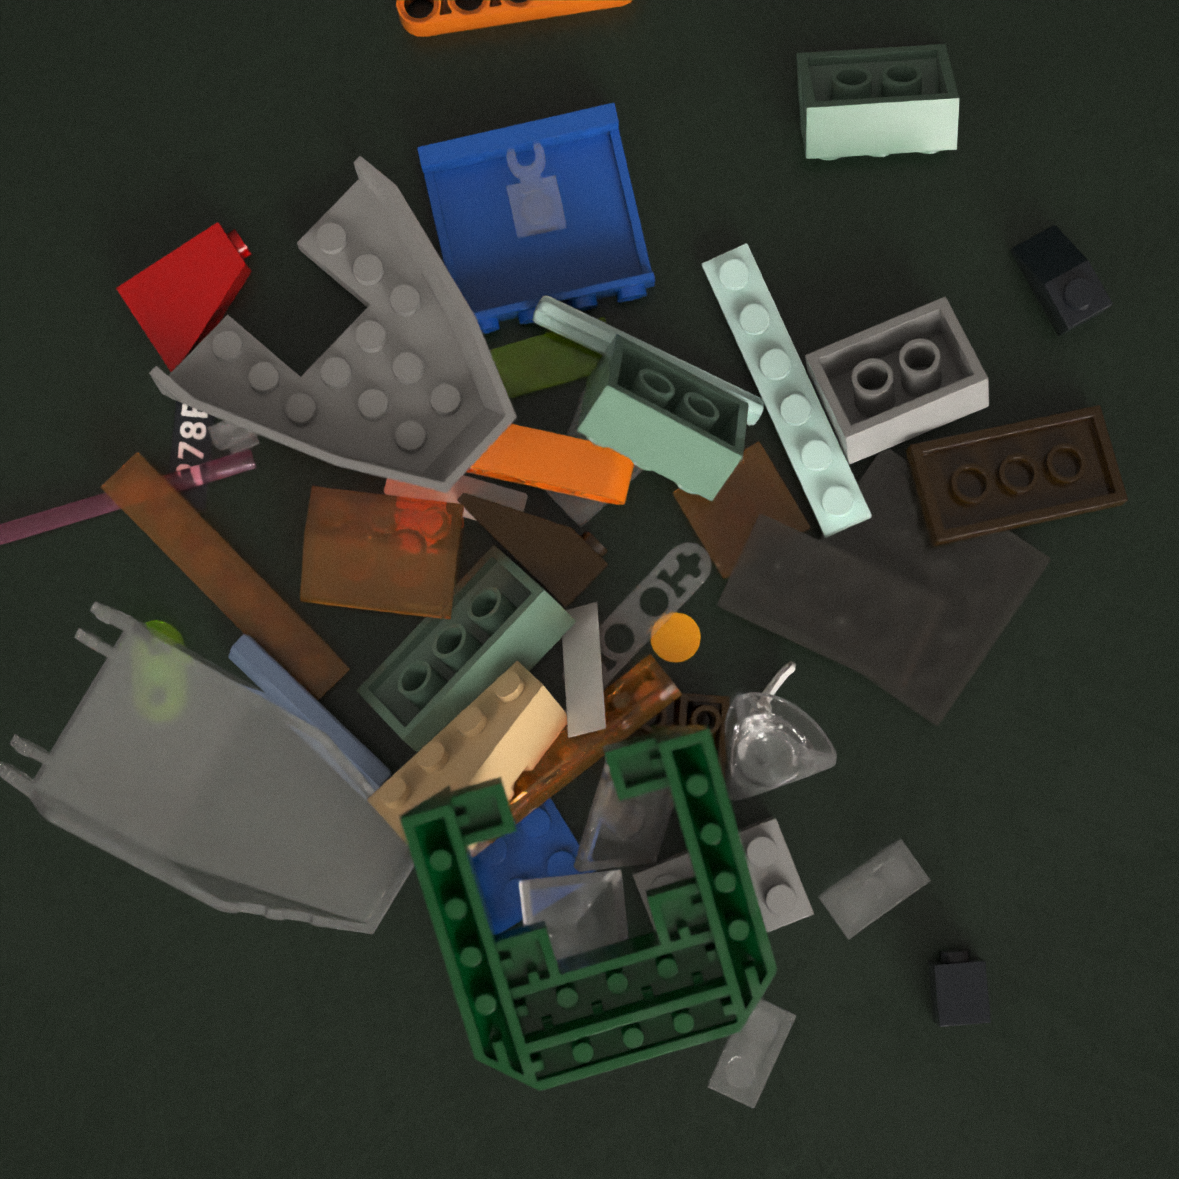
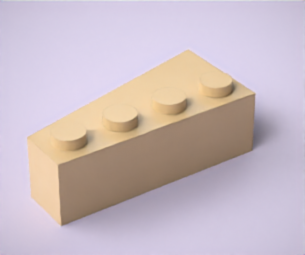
(491, 738)

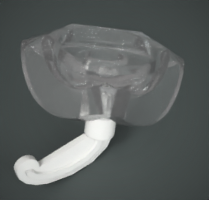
(771, 742)

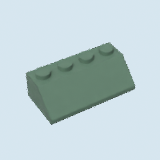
(448, 663)

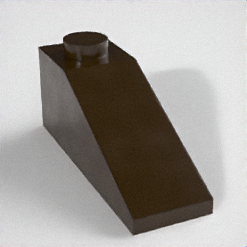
(547, 550)

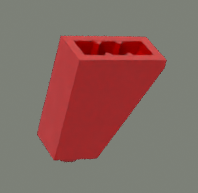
(188, 291)

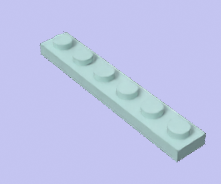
(786, 390)

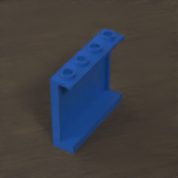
(507, 275)

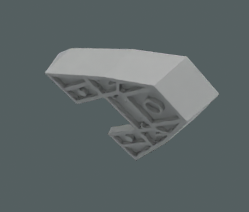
(399, 390)

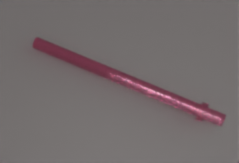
(104, 504)

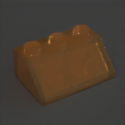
(381, 552)

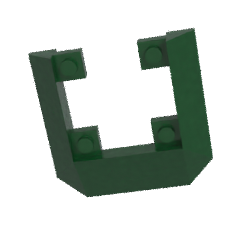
(623, 1000)

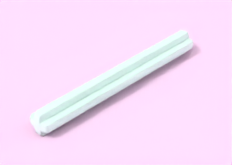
(598, 336)

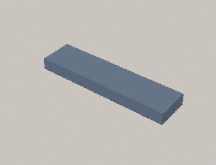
(284, 688)

